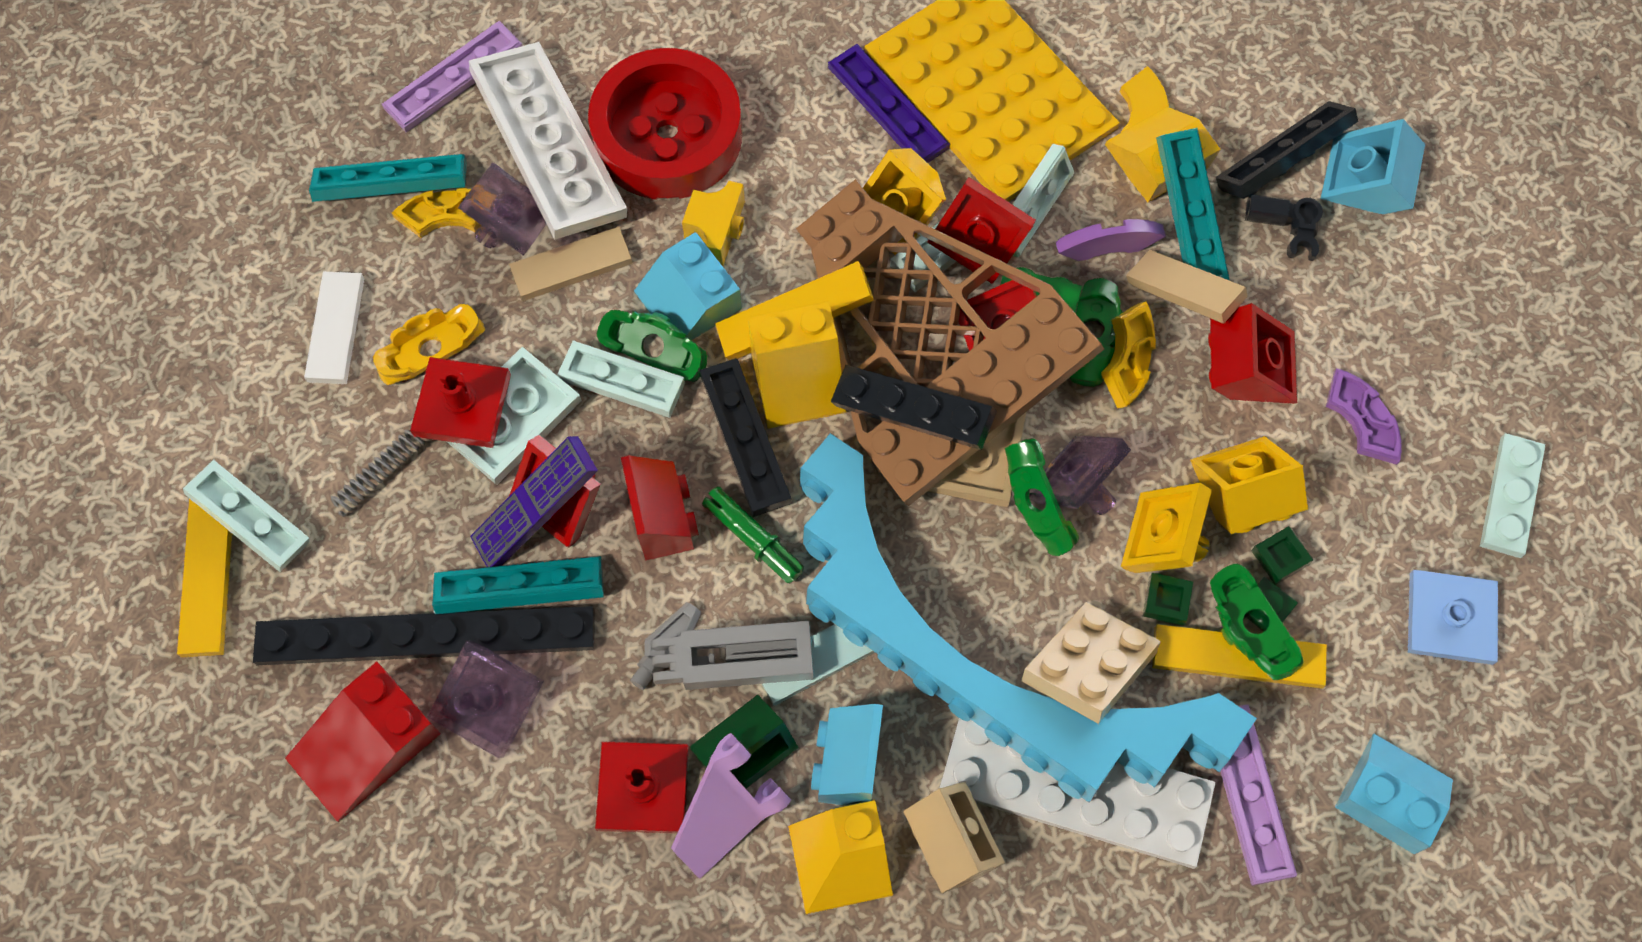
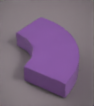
(1095, 241)
(1370, 419)

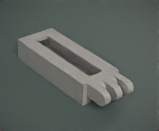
(752, 656)

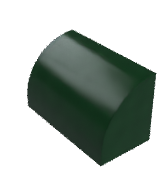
(758, 731)

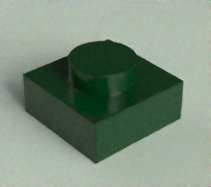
(1282, 555)
(1168, 599)
(1278, 599)

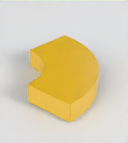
(1144, 96)
(438, 207)
(1132, 354)

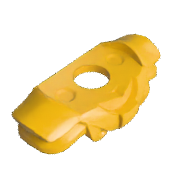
(402, 357)

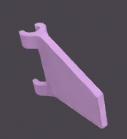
(723, 809)

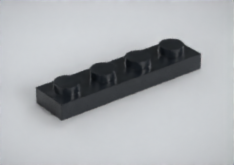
(1287, 149)
(914, 407)
(745, 437)

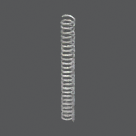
(371, 472)

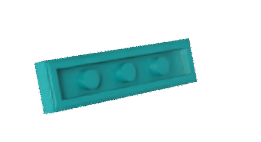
(388, 177)
(1192, 201)
(518, 585)

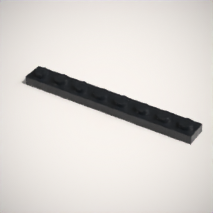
(423, 635)

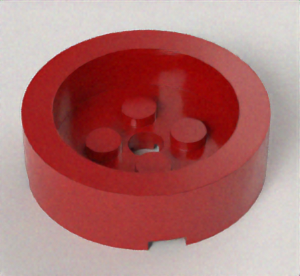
(658, 91)

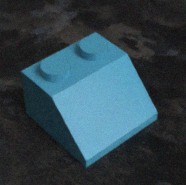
(1375, 168)
(690, 287)
(849, 754)
(1397, 795)

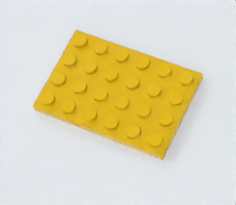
(991, 89)

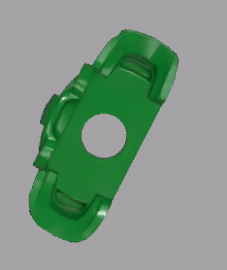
(1098, 303)
(626, 334)
(1026, 473)
(1272, 650)

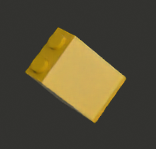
(796, 363)

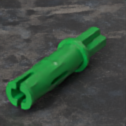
(753, 535)

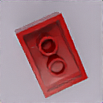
(360, 741)

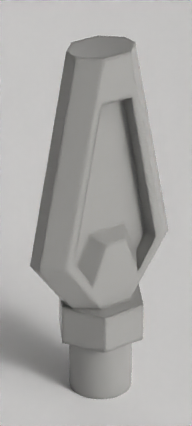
(681, 620)

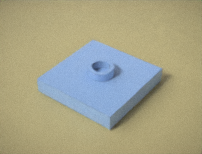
(1453, 617)

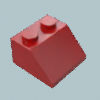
(1253, 357)
(658, 506)

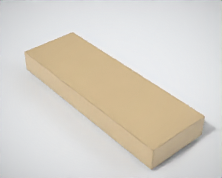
(571, 263)
(1187, 286)

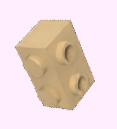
(953, 836)

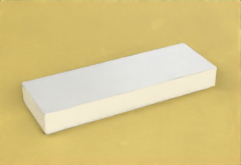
(334, 328)

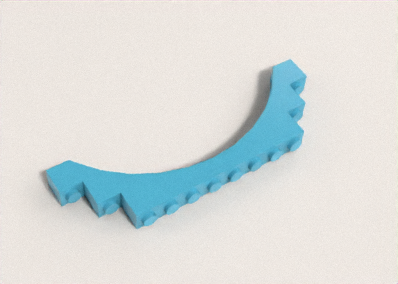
(867, 604)

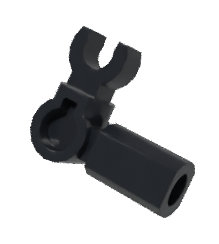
(1278, 211)

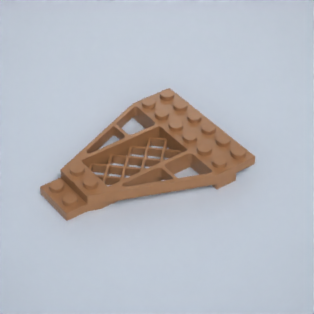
(1005, 370)

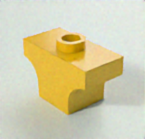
(716, 218)

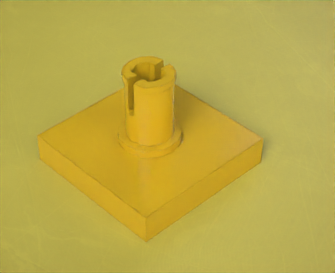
(1167, 529)

